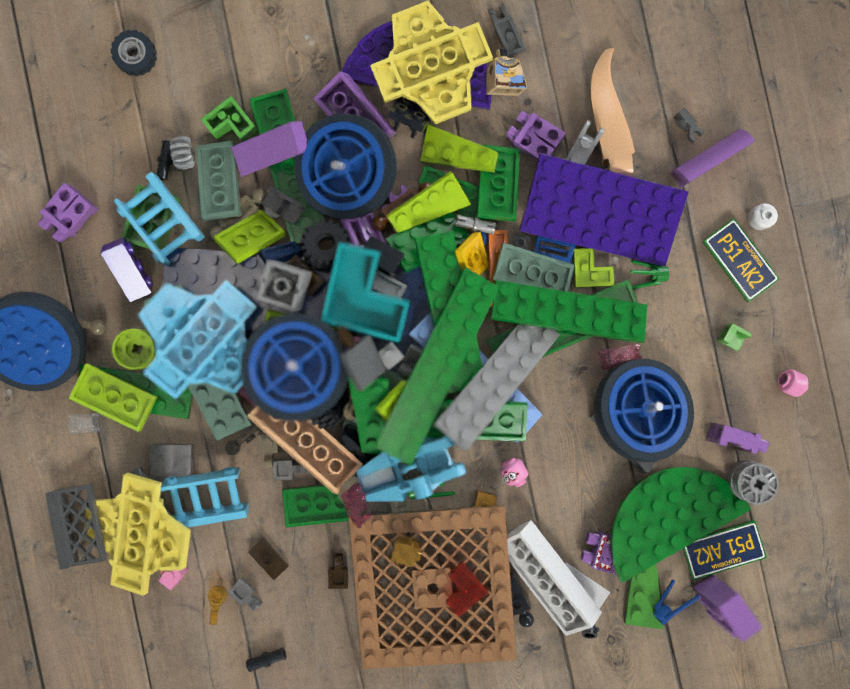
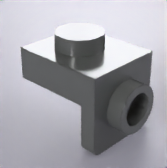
(410, 360)

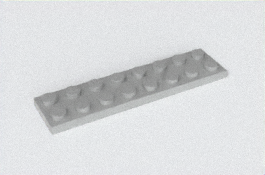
(495, 383)

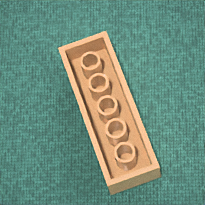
(310, 448)

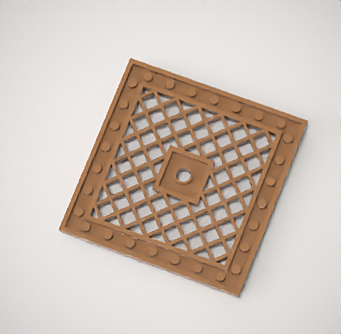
(430, 653)

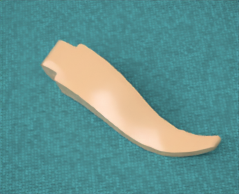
(616, 141)

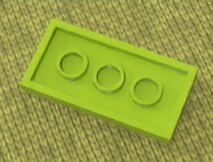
(113, 397)

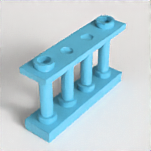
(166, 201)
(206, 516)

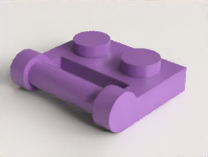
(364, 228)

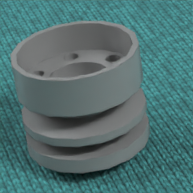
(743, 477)

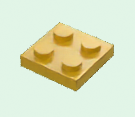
(472, 254)

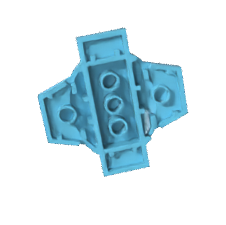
(197, 337)

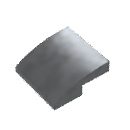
(171, 460)

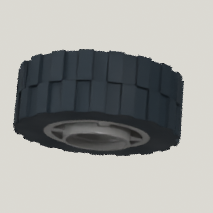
(128, 42)

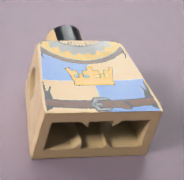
(504, 75)

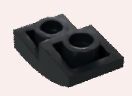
(351, 439)

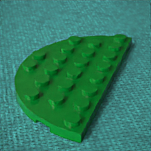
(667, 515)

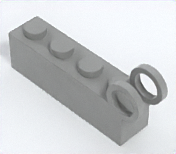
(583, 145)

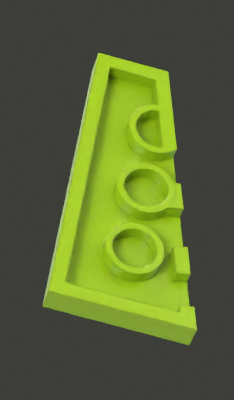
(454, 151)
(432, 202)

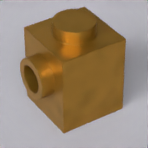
(484, 499)
(406, 551)

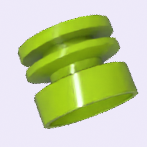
(125, 349)

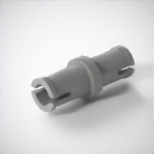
(475, 224)

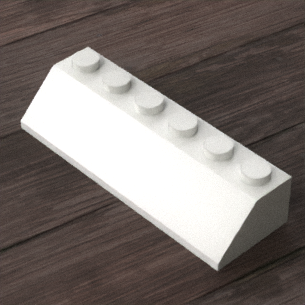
(551, 580)

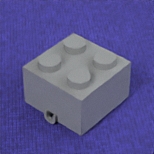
(284, 285)

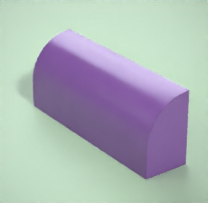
(270, 148)
(712, 157)

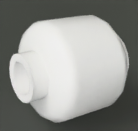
(762, 216)

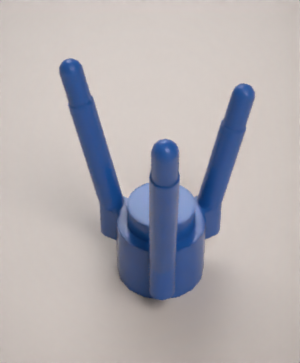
(665, 613)

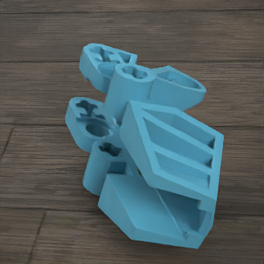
(383, 477)

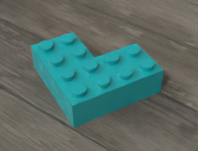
(353, 301)

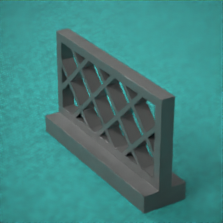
(63, 527)

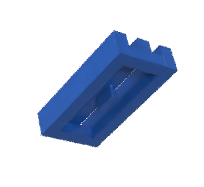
(566, 259)

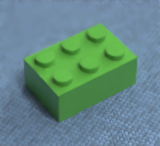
(131, 233)

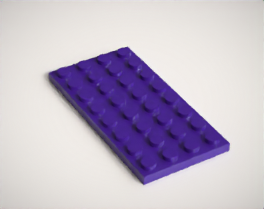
(602, 210)

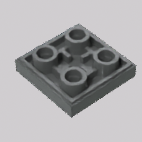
(363, 363)

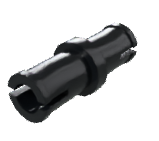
(164, 161)
(266, 659)

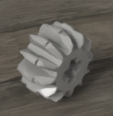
(182, 152)

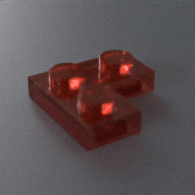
(469, 590)

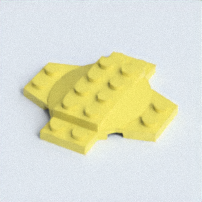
(431, 62)
(140, 534)

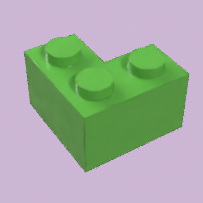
(228, 117)

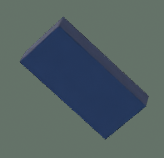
(281, 252)

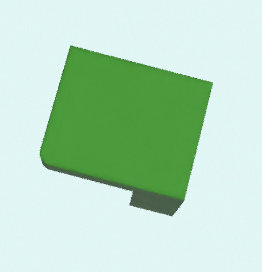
(733, 336)

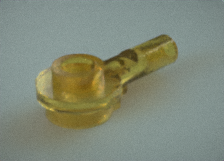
(217, 595)

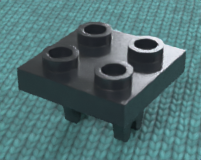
(409, 114)

